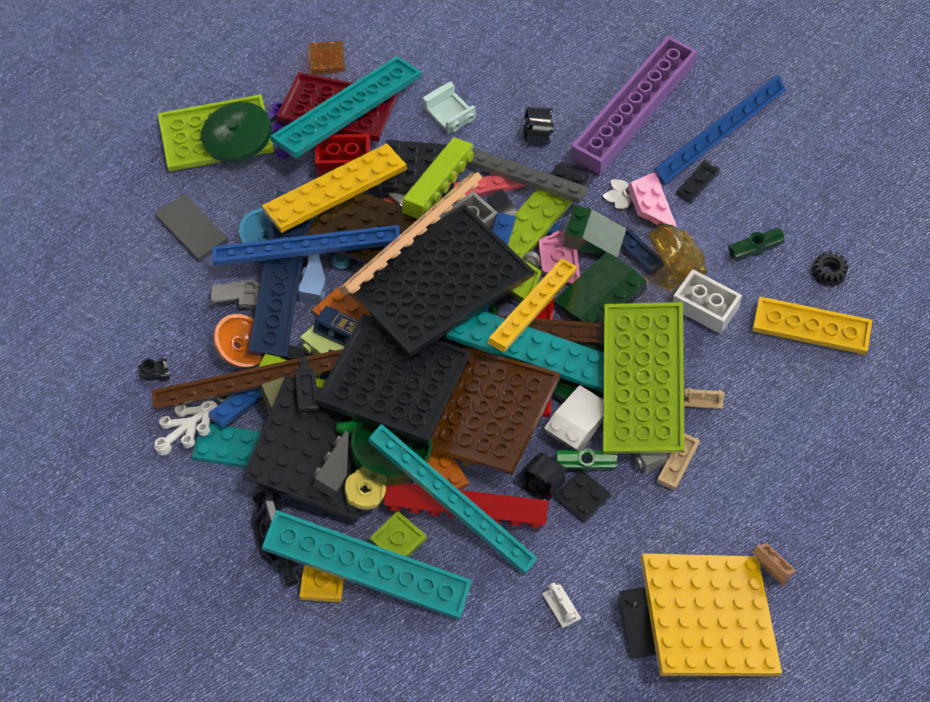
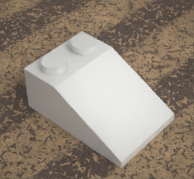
(576, 419)

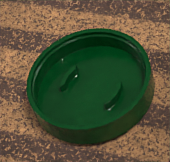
(374, 463)

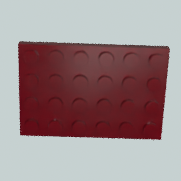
(312, 90)

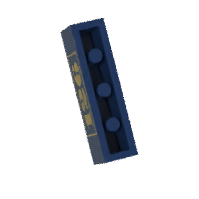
(334, 325)

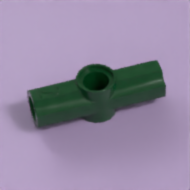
(756, 243)

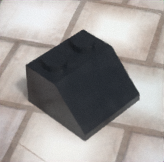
(573, 174)

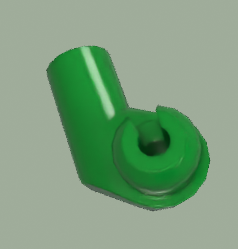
(347, 426)

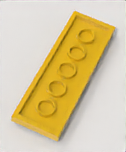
(812, 325)

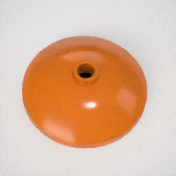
(235, 330)

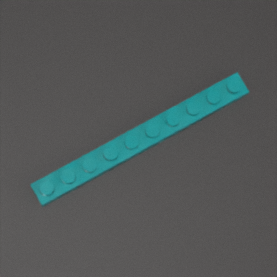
(452, 499)

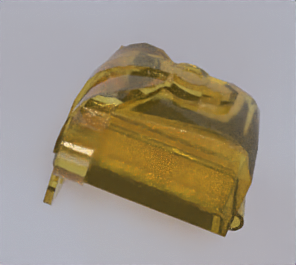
(677, 253)

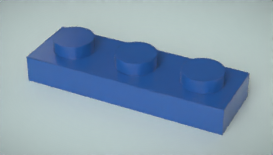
(234, 407)

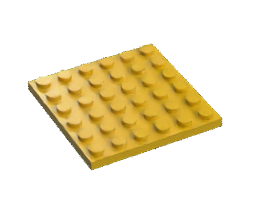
(709, 615)

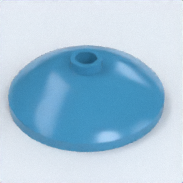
(254, 226)

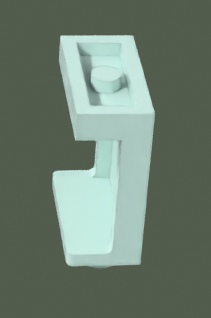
(448, 108)

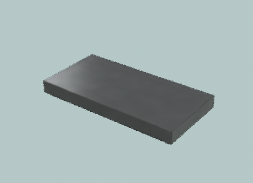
(191, 227)

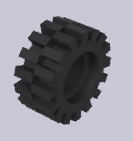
(828, 277)

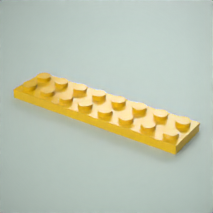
(334, 188)

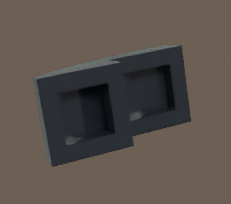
(501, 203)

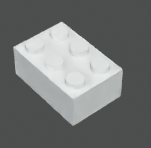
(707, 301)

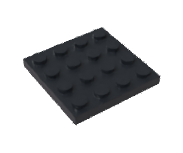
(418, 158)

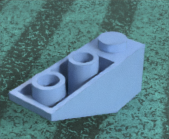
(313, 284)

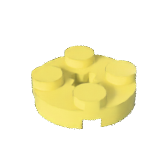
(363, 500)

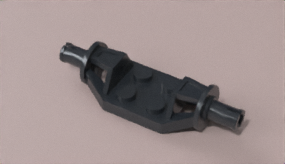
(266, 505)

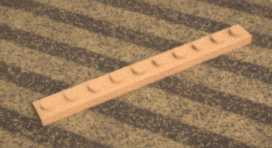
(407, 236)

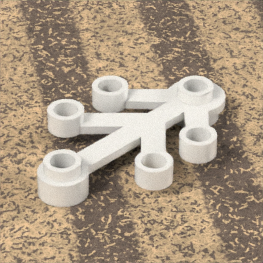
(163, 445)

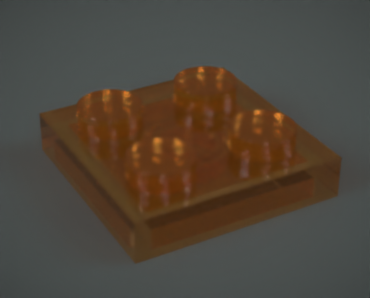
(326, 57)

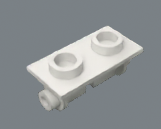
(561, 605)

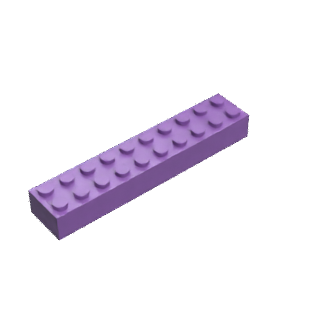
(633, 105)

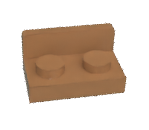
(774, 563)

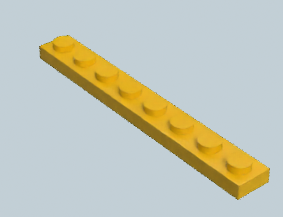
(532, 305)

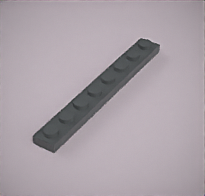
(528, 176)

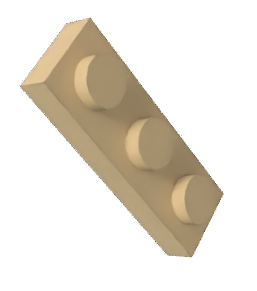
(678, 463)

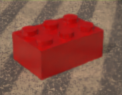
(340, 150)

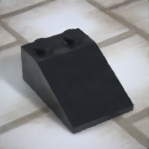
(636, 622)

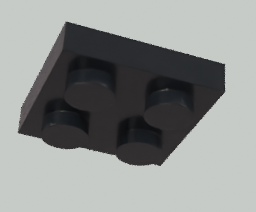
(582, 496)

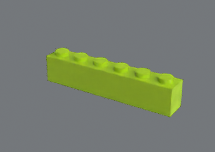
(438, 178)

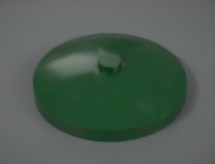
(236, 132)

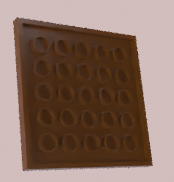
(493, 411)

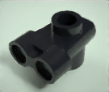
(154, 369)

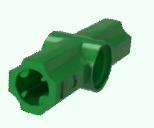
(573, 460)

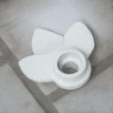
(619, 194)

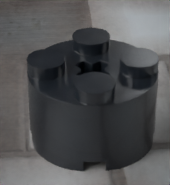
(538, 125)
(542, 477)

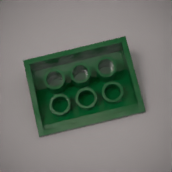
(603, 283)

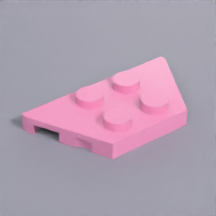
(650, 200)
(551, 252)

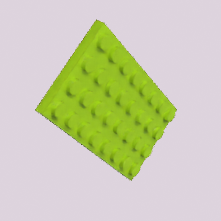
(643, 378)

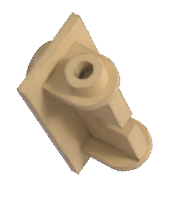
(703, 398)

